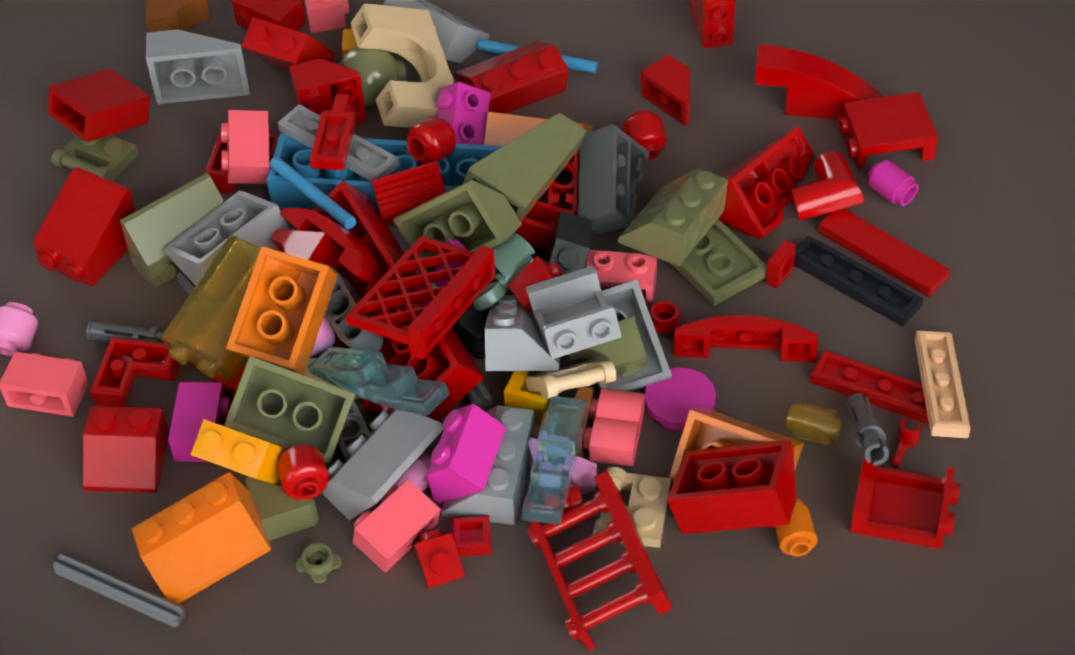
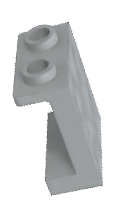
(572, 312)

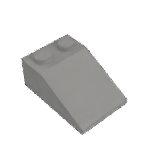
(194, 67)
(629, 303)

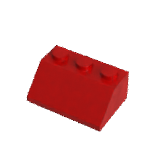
(518, 76)
(734, 488)

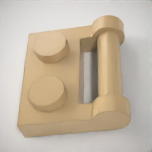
(572, 376)
(646, 504)

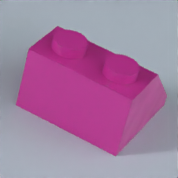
(464, 454)

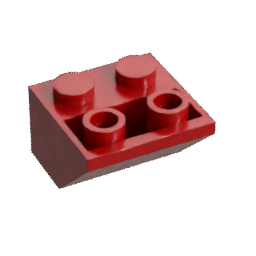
(319, 81)

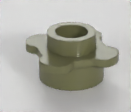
(318, 553)

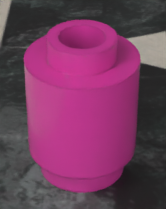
(892, 183)

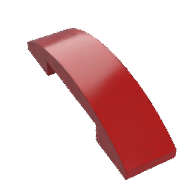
(356, 255)
(746, 332)

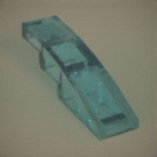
(374, 380)
(555, 460)

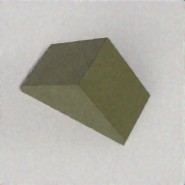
(279, 512)

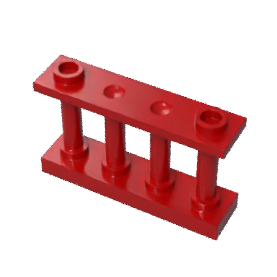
(632, 560)

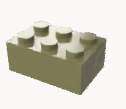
(288, 408)

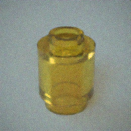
(813, 422)

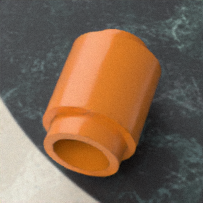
(800, 535)

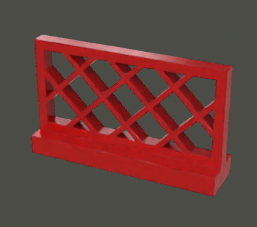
(446, 303)

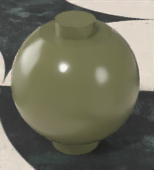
(376, 70)

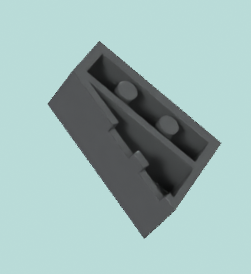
(608, 178)

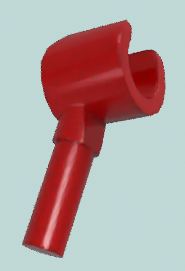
(906, 439)

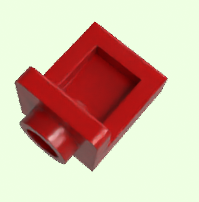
(438, 558)

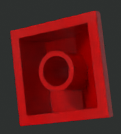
(124, 449)

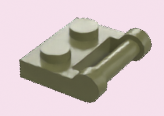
(108, 152)

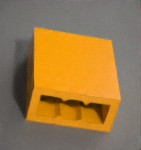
(238, 452)

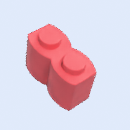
(615, 427)

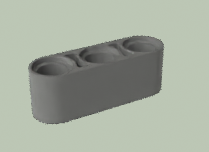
(341, 303)

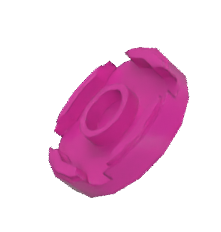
(673, 398)

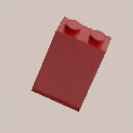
(84, 227)

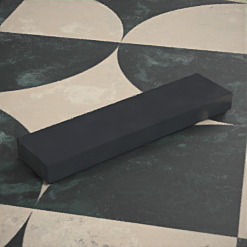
(856, 281)

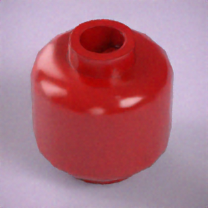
(646, 130)
(431, 140)
(302, 472)

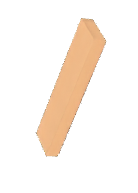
(942, 384)

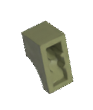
(625, 352)

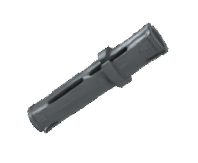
(103, 331)
(869, 434)

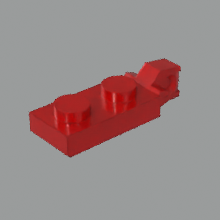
(333, 136)

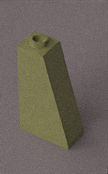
(530, 162)

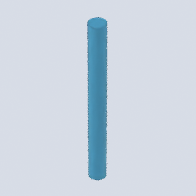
(572, 62)
(313, 193)

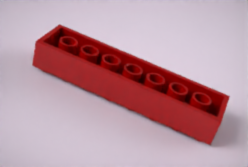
(449, 358)

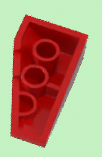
(763, 183)

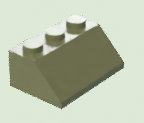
(465, 214)
(677, 216)
(162, 222)

